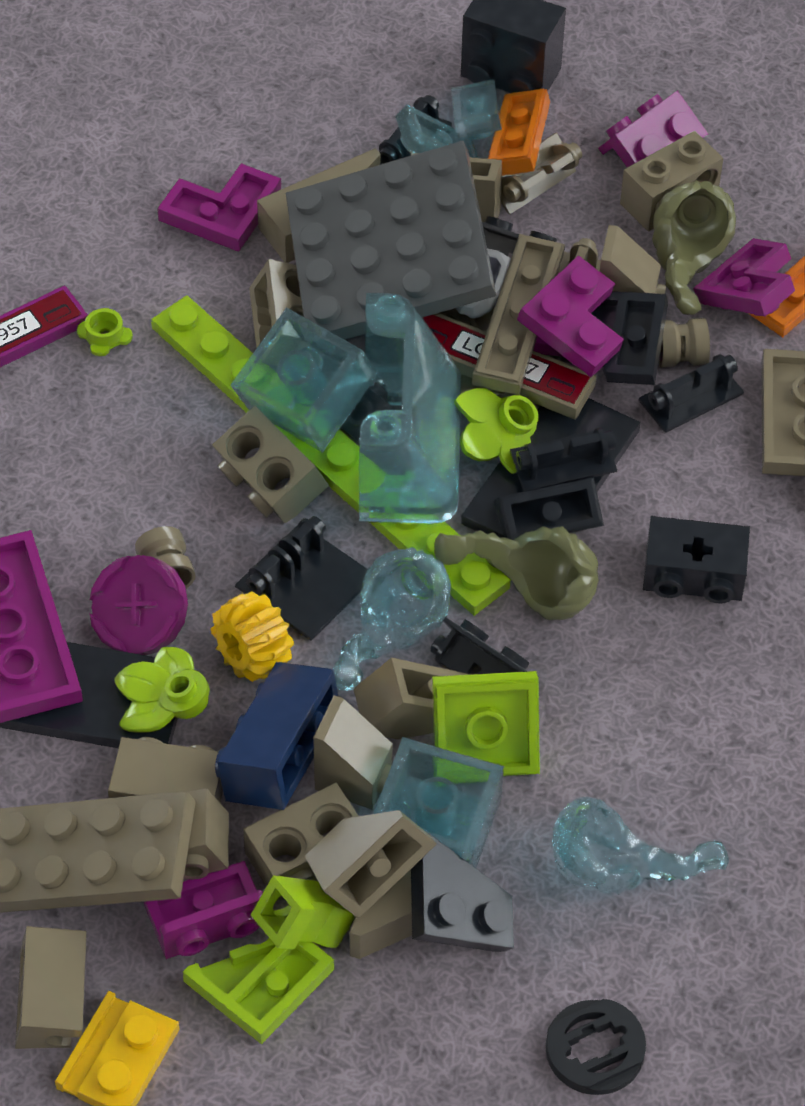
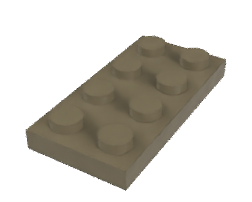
(94, 851)

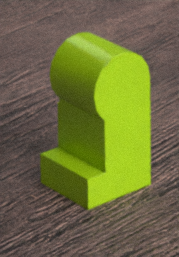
(307, 918)

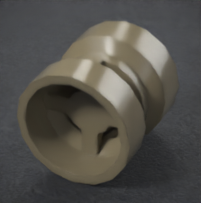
(685, 343)
(169, 546)

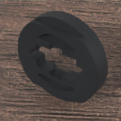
(607, 1015)

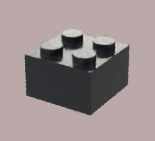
(513, 43)

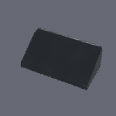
(565, 505)

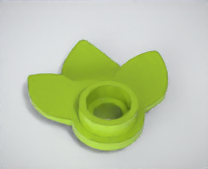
(492, 425)
(162, 690)

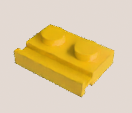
(117, 1053)

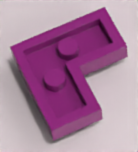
(223, 216)
(749, 280)
(564, 319)

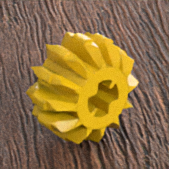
(251, 635)

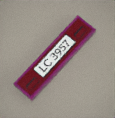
(38, 324)

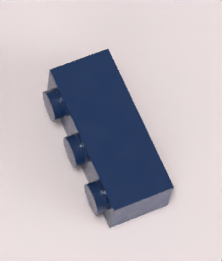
(276, 736)

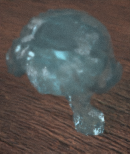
(400, 602)
(603, 854)

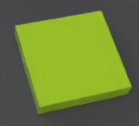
(490, 718)

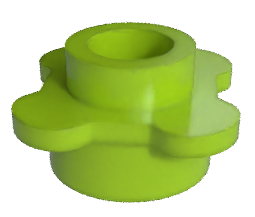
(104, 320)

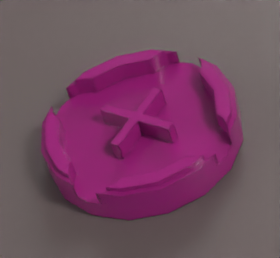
(138, 605)

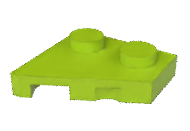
(261, 983)

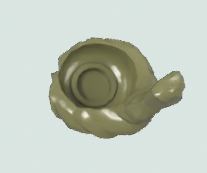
(689, 232)
(546, 565)

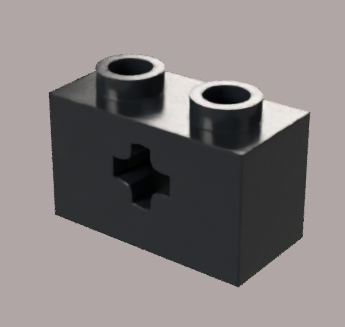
(696, 559)

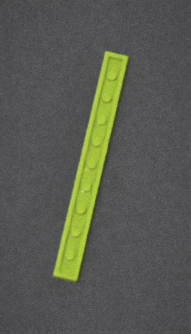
(223, 356)

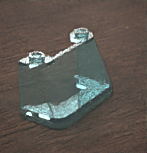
(410, 453)

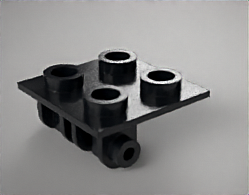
(306, 578)

